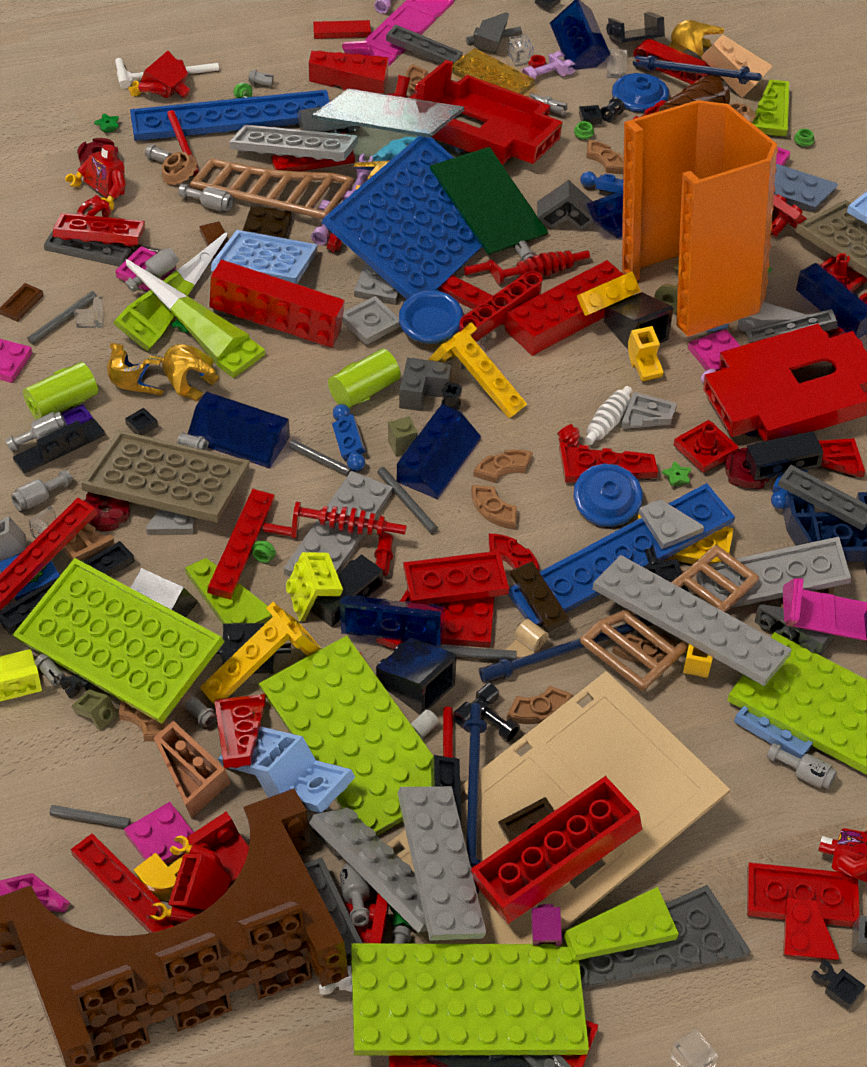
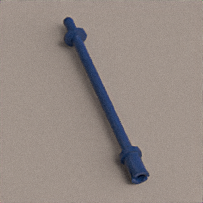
(651, 63)
(505, 668)
(474, 727)

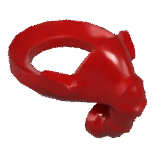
(97, 204)

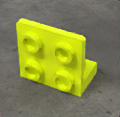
(312, 577)
(18, 675)

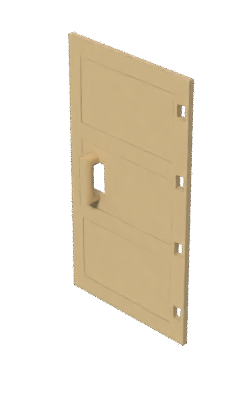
(568, 755)

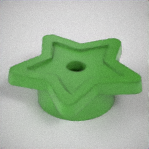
(677, 480)

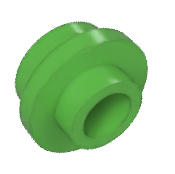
(240, 88)
(584, 130)
(804, 137)
(263, 551)

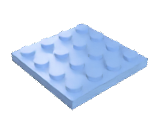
(268, 254)

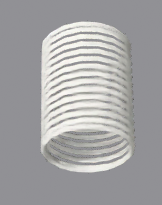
(429, 721)

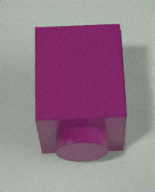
(546, 925)

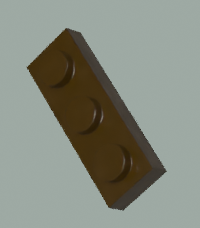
(539, 596)

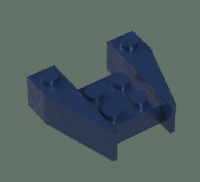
(809, 526)

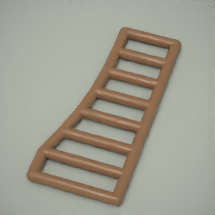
(285, 177)
(674, 653)

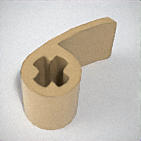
(529, 639)

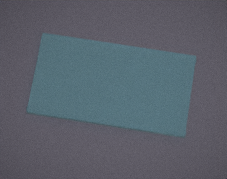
(388, 113)

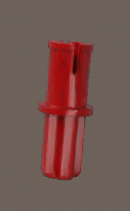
(384, 552)

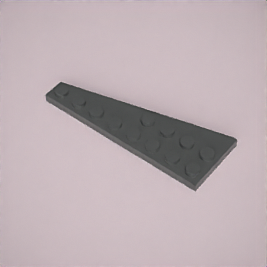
(703, 939)

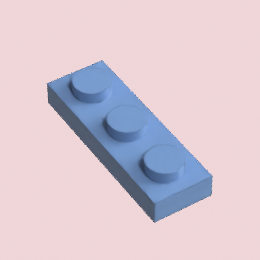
(772, 734)

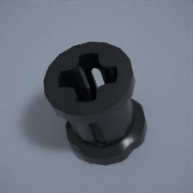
(614, 102)
(451, 393)

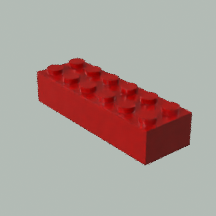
(276, 303)
(557, 311)
(556, 849)

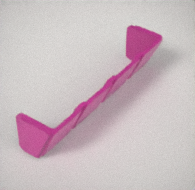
(411, 15)
(823, 611)

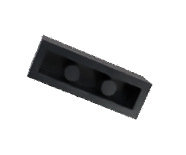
(775, 456)
(357, 578)

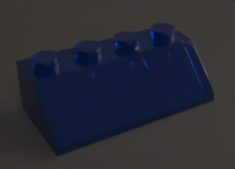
(580, 36)
(828, 293)
(239, 429)
(437, 452)
(391, 619)

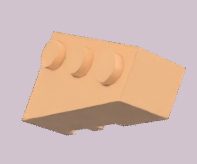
(730, 55)

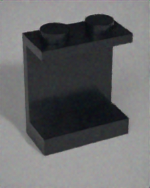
(653, 28)

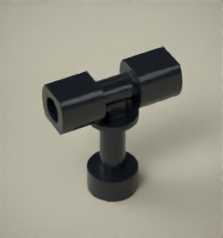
(486, 697)

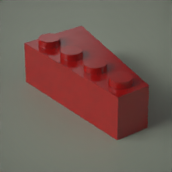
(349, 71)

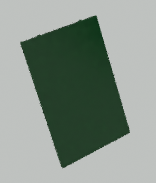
(488, 200)

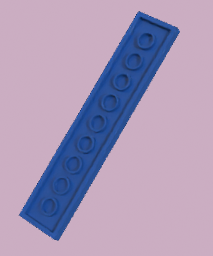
(225, 114)
(574, 576)

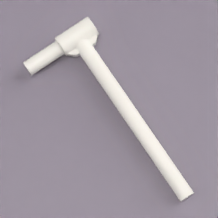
(126, 78)

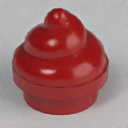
(569, 435)

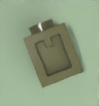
(96, 707)

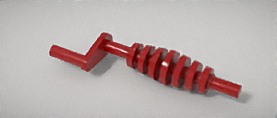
(544, 264)
(334, 517)

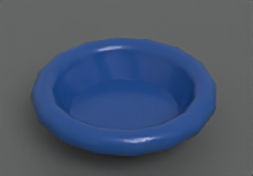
(640, 91)
(430, 317)
(608, 495)

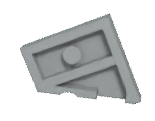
(668, 524)

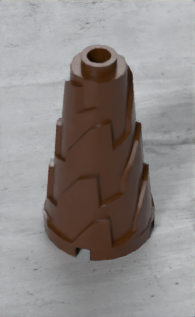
(705, 89)

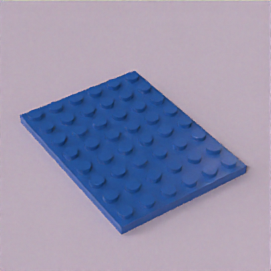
(406, 222)

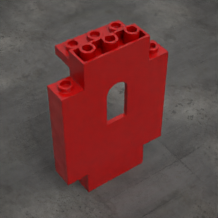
(512, 124)
(763, 395)

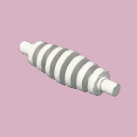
(608, 415)

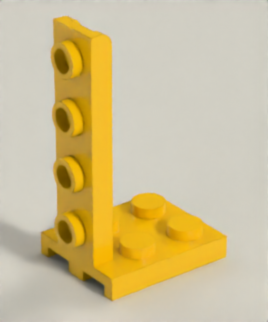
(482, 369)
(257, 651)

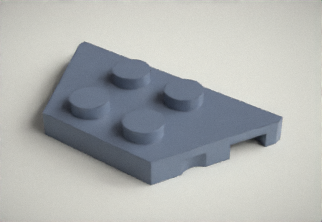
(802, 188)

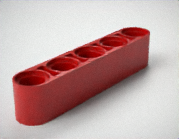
(666, 53)
(493, 310)

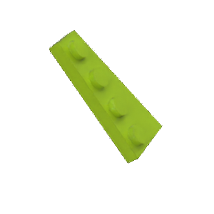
(773, 109)
(242, 607)
(624, 927)

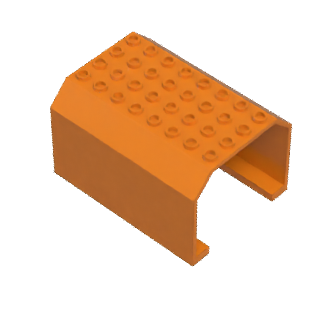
(701, 192)

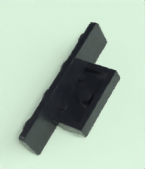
(58, 444)

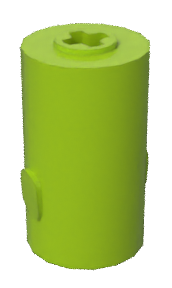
(364, 378)
(61, 391)

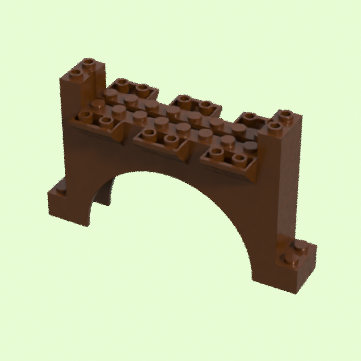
(259, 933)

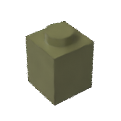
(401, 435)

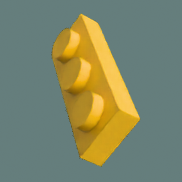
(608, 293)

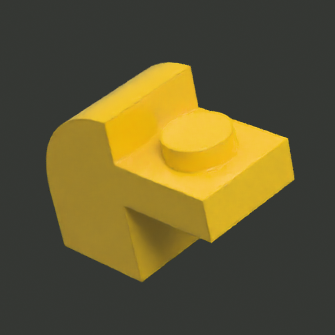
(642, 353)
(697, 662)
(158, 876)

